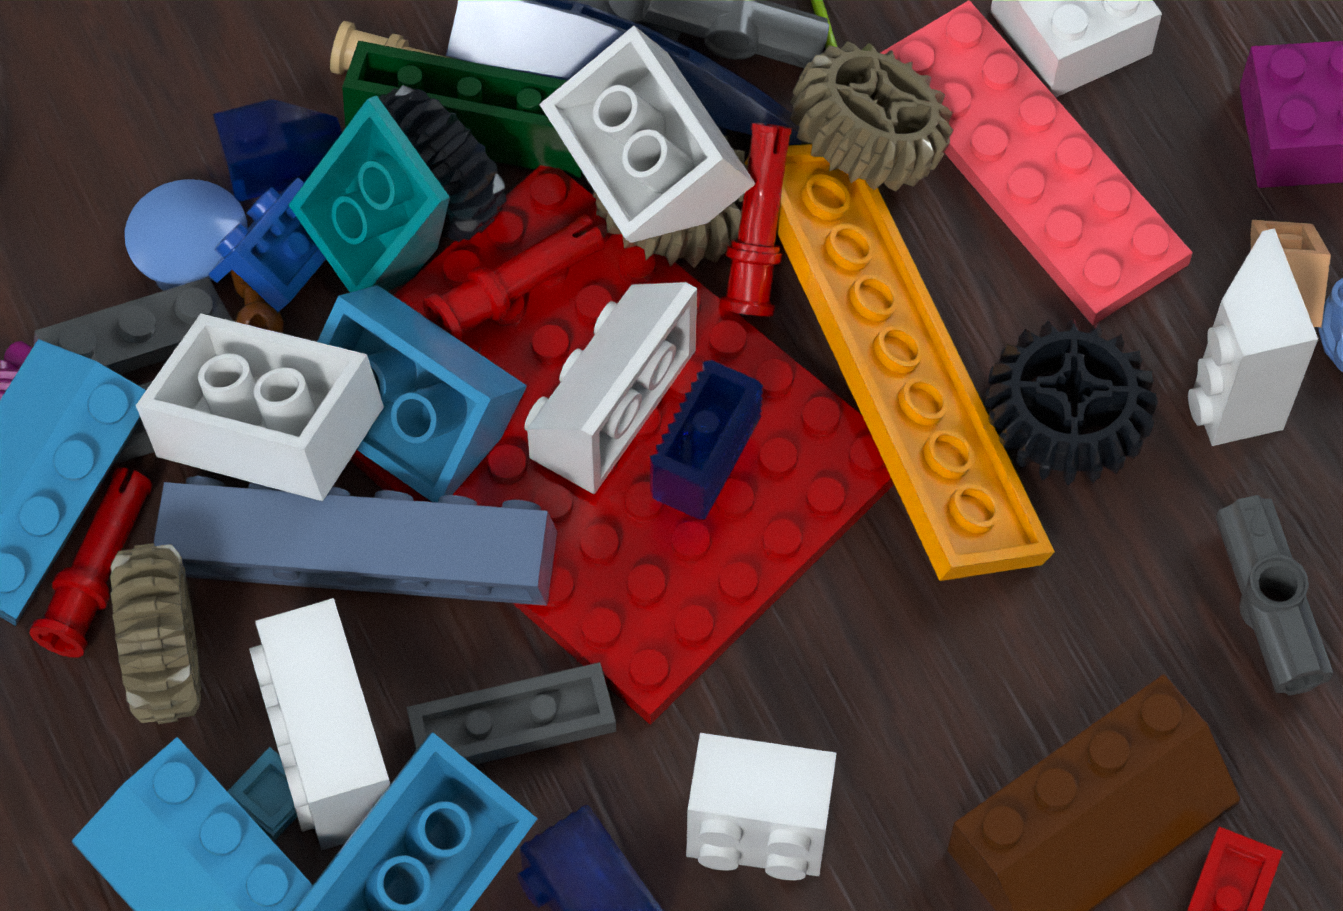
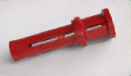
(754, 250)
(489, 291)
(83, 586)

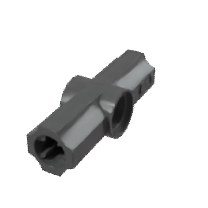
(744, 27)
(1286, 628)

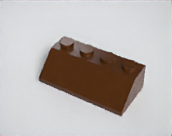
(1098, 808)

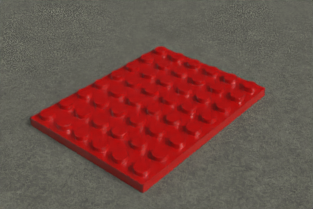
(630, 575)

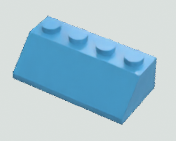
(58, 442)
(425, 841)

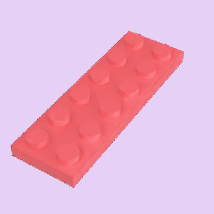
(1042, 168)

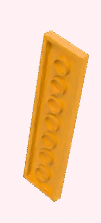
(905, 374)

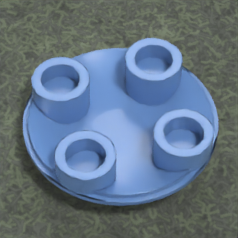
(177, 229)

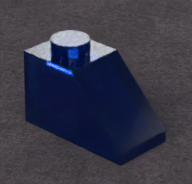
(272, 145)

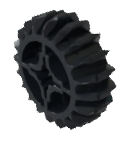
(453, 158)
(1102, 388)

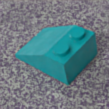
(373, 203)

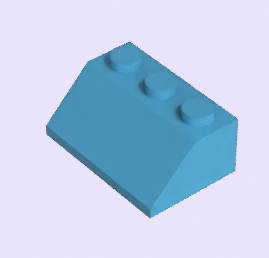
(437, 393)
(186, 844)

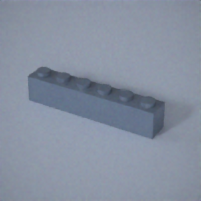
(360, 541)

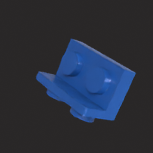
(274, 251)

